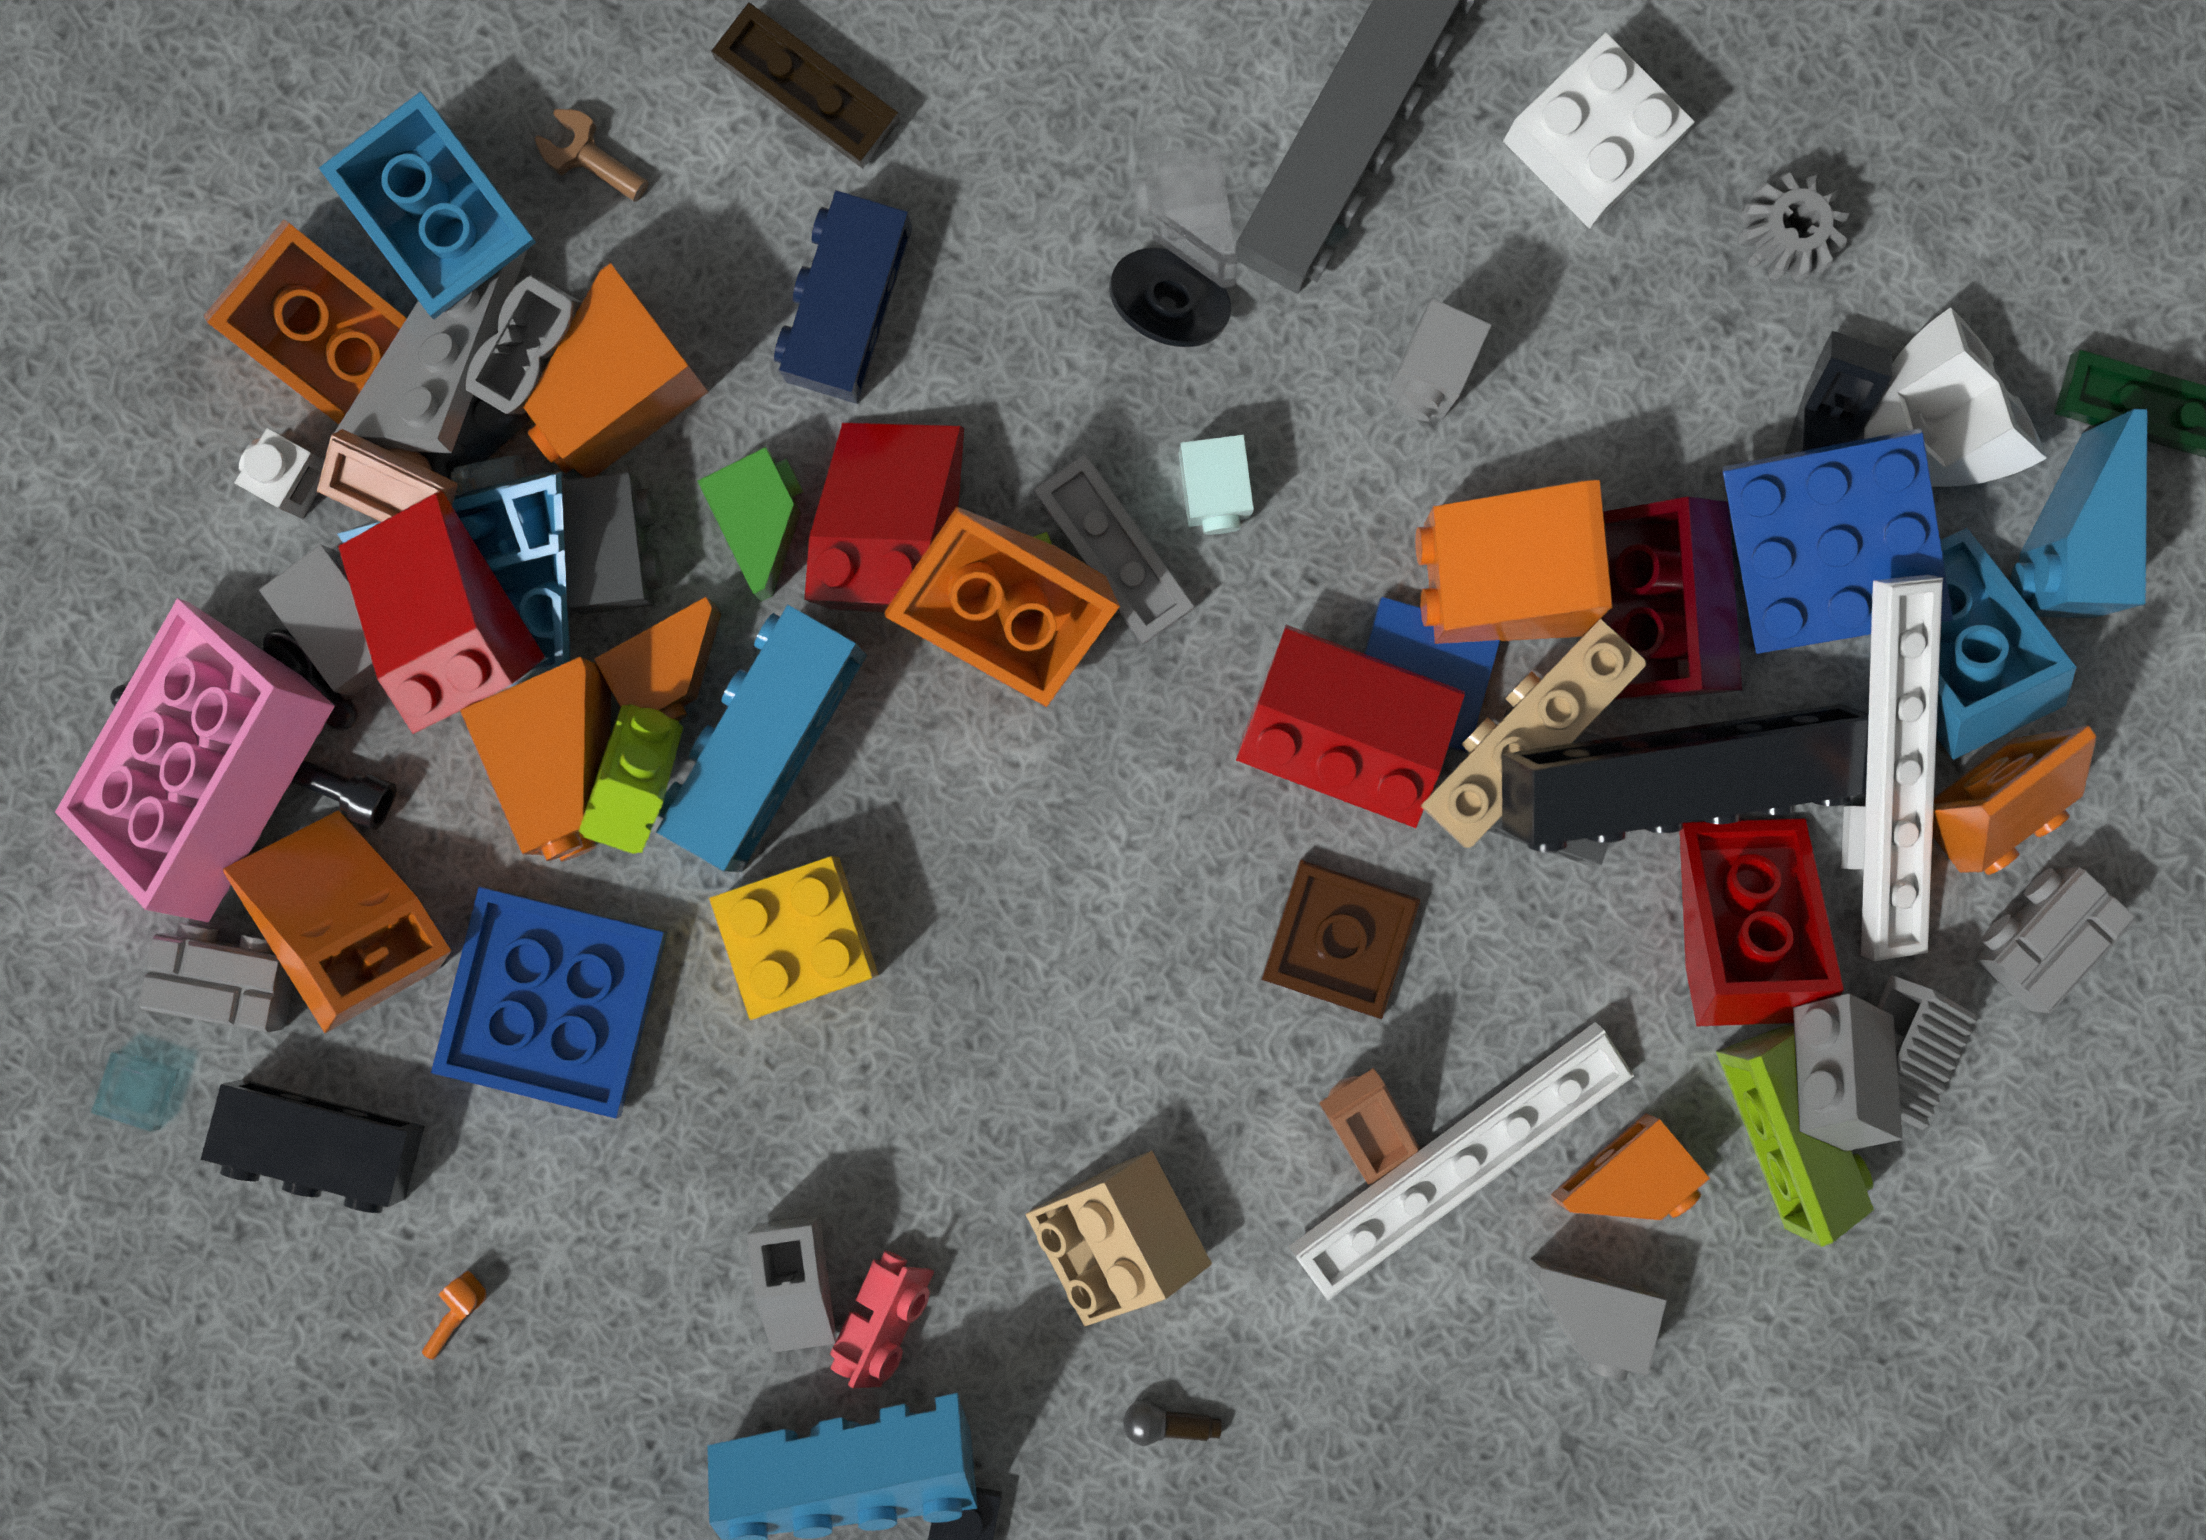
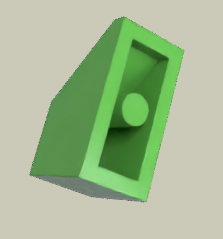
(756, 515)

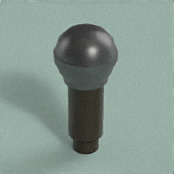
(1149, 1423)

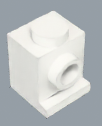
(273, 469)

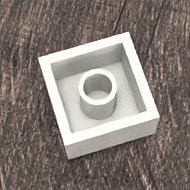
(1597, 130)

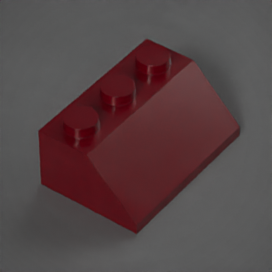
(1675, 596)

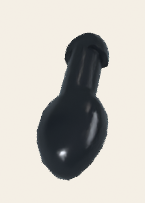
(284, 648)

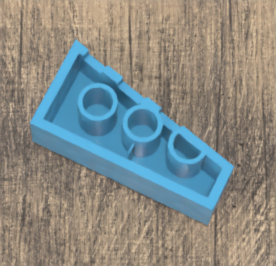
(844, 1475)

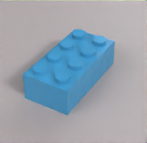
(761, 740)

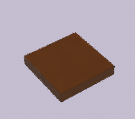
(1340, 939)

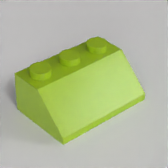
(1812, 1183)

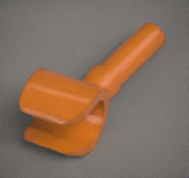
(462, 1297)

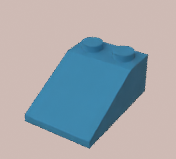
(427, 205)
(2092, 532)
(1994, 655)

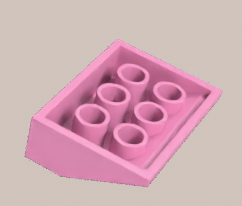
(192, 763)

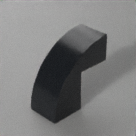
(1840, 393)

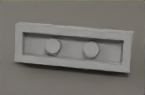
(1115, 547)

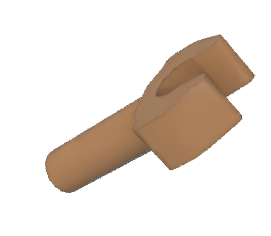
(586, 154)

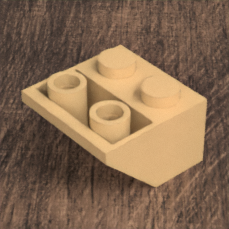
(1119, 1240)

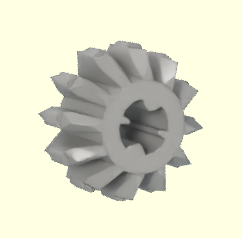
(1783, 246)

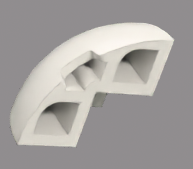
(1966, 415)

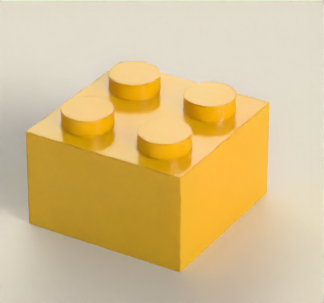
(793, 937)

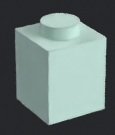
(1216, 483)

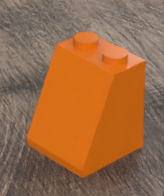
(608, 382)
(1516, 565)
(544, 753)

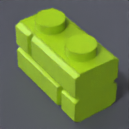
(631, 779)

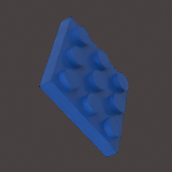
(1824, 527)
(549, 1002)

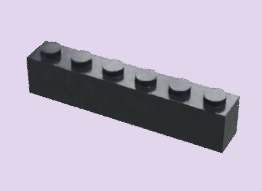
(1684, 776)

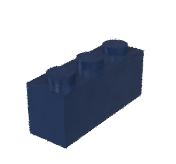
(843, 296)

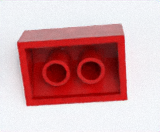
(1350, 726)

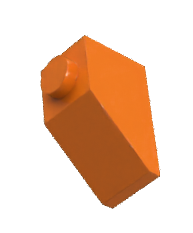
(665, 662)
(1636, 1176)

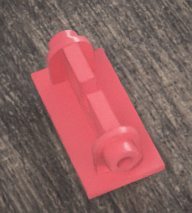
(871, 1348)

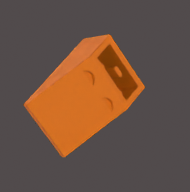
(337, 919)

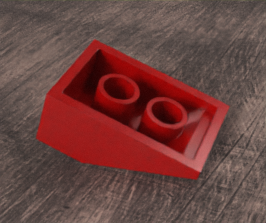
(880, 511)
(434, 614)
(1754, 922)

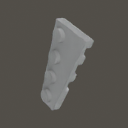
(419, 385)

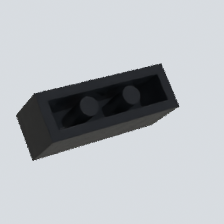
(312, 1145)

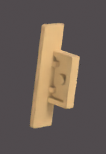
(1543, 715)

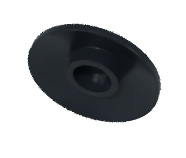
(1168, 298)

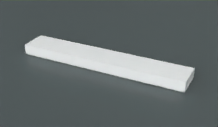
(1901, 766)
(1461, 1161)

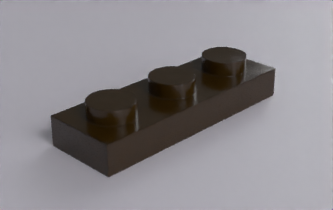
(805, 85)

